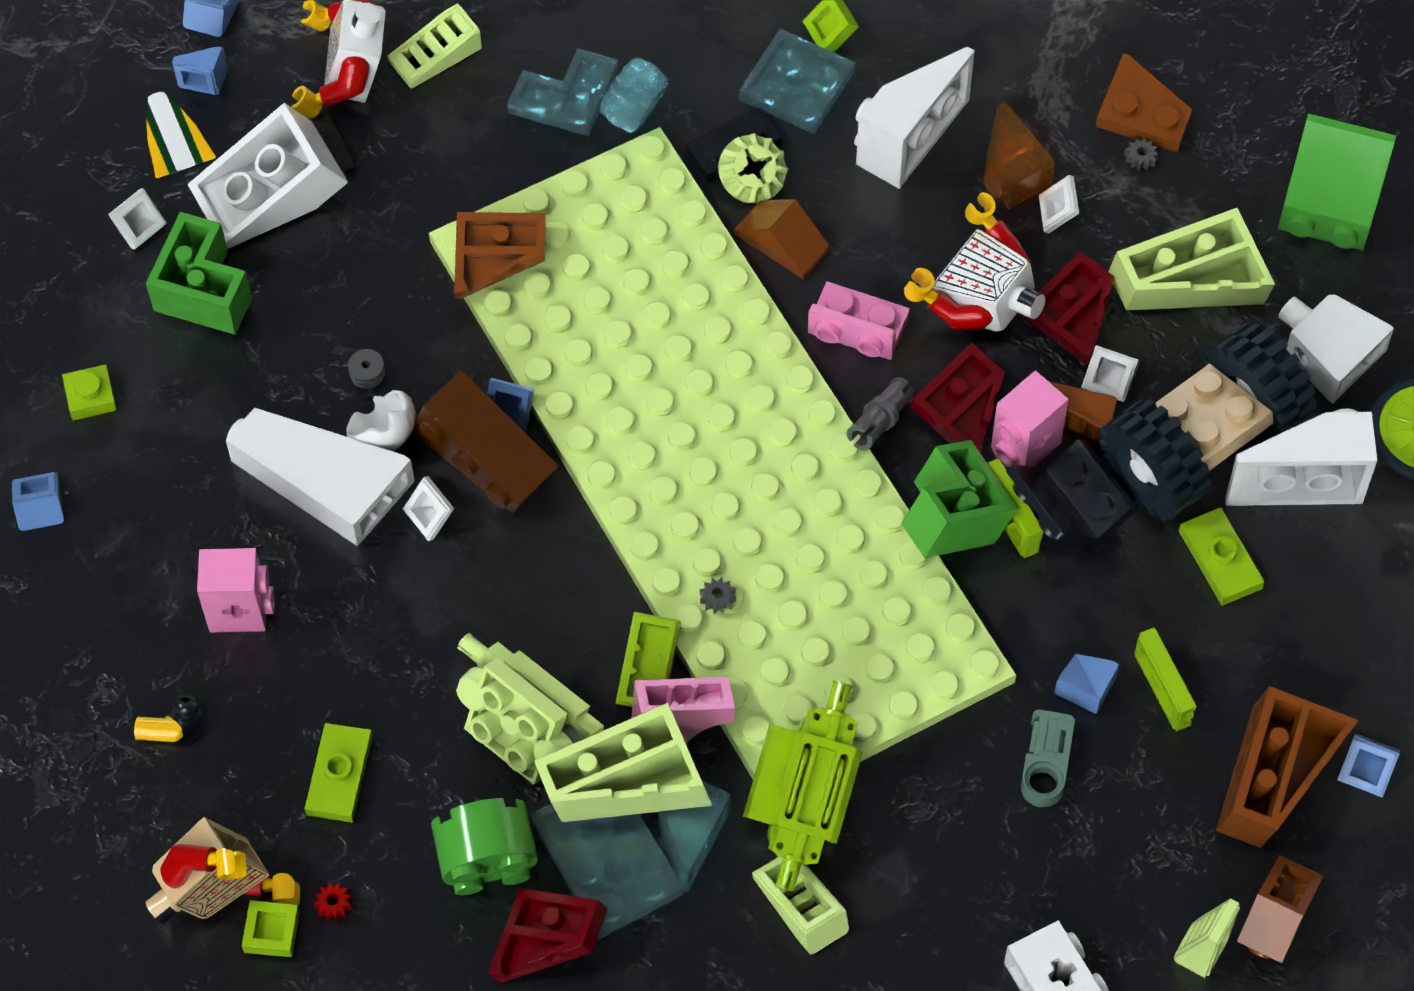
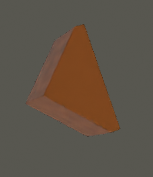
(784, 235)

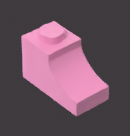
(693, 701)

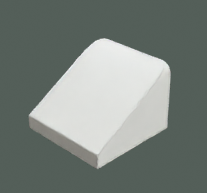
(1110, 373)

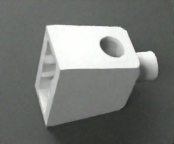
(1334, 342)

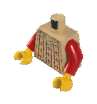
(212, 870)

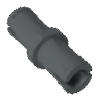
(881, 413)

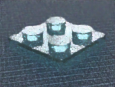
(797, 81)

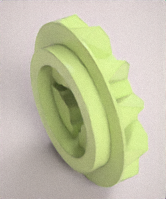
(749, 187)

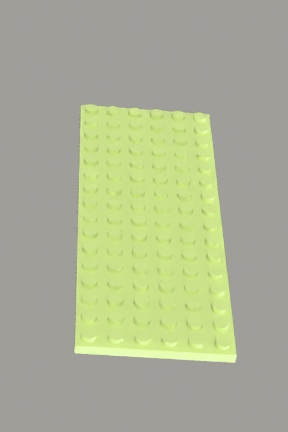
(725, 459)

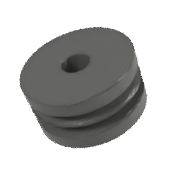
(366, 368)

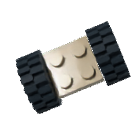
(1240, 394)

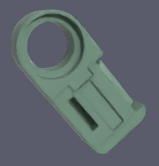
(1048, 754)

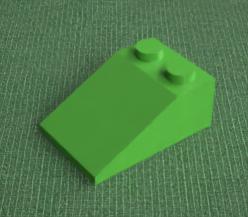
(1336, 182)

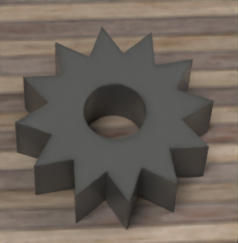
(1133, 157)
(717, 603)

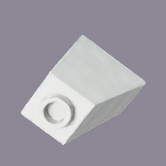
(322, 472)

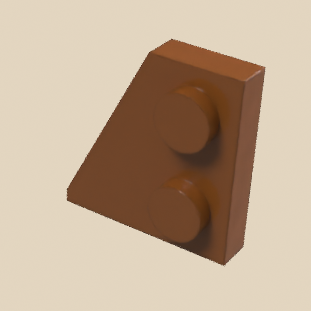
(1143, 107)
(496, 247)

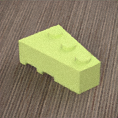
(1194, 267)
(624, 771)

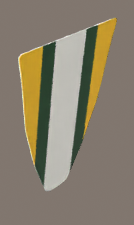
(173, 137)

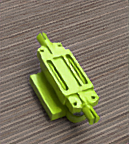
(805, 784)

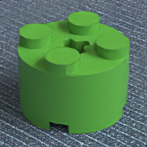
(484, 845)

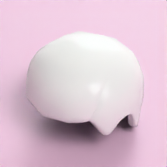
(387, 424)

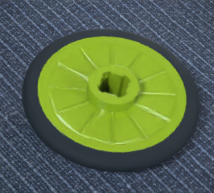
(1395, 427)

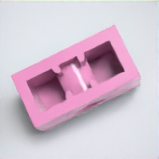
(1029, 422)
(234, 590)

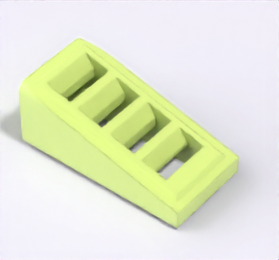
(440, 28)
(818, 925)
(1207, 938)

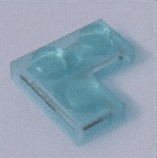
(566, 103)

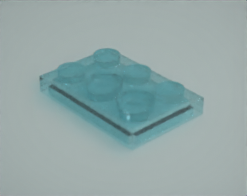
(610, 863)

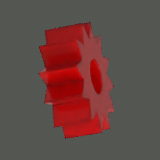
(333, 910)

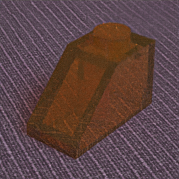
(1015, 160)

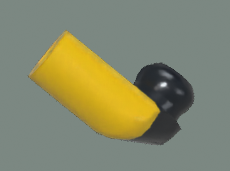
(172, 727)

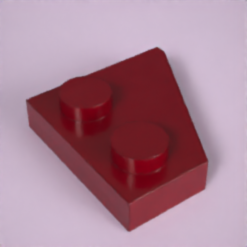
(1075, 306)
(961, 397)
(545, 932)

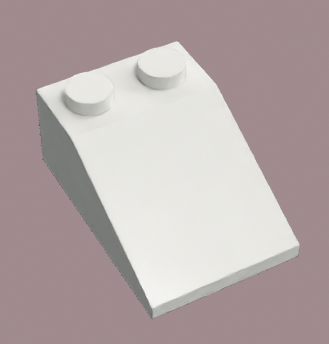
(911, 116)
(268, 177)
(1309, 464)

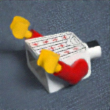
(351, 56)
(984, 281)

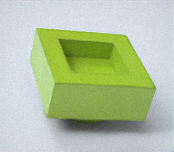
(830, 24)
(89, 392)
(270, 928)

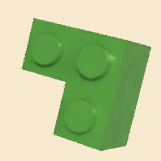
(192, 280)
(958, 502)

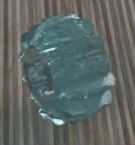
(634, 94)

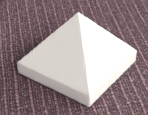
(1058, 204)
(137, 218)
(428, 508)

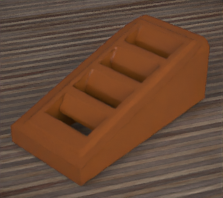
(1087, 411)

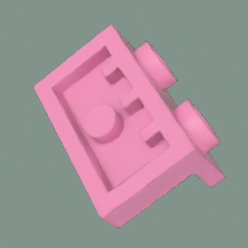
(857, 321)

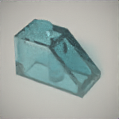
(692, 833)

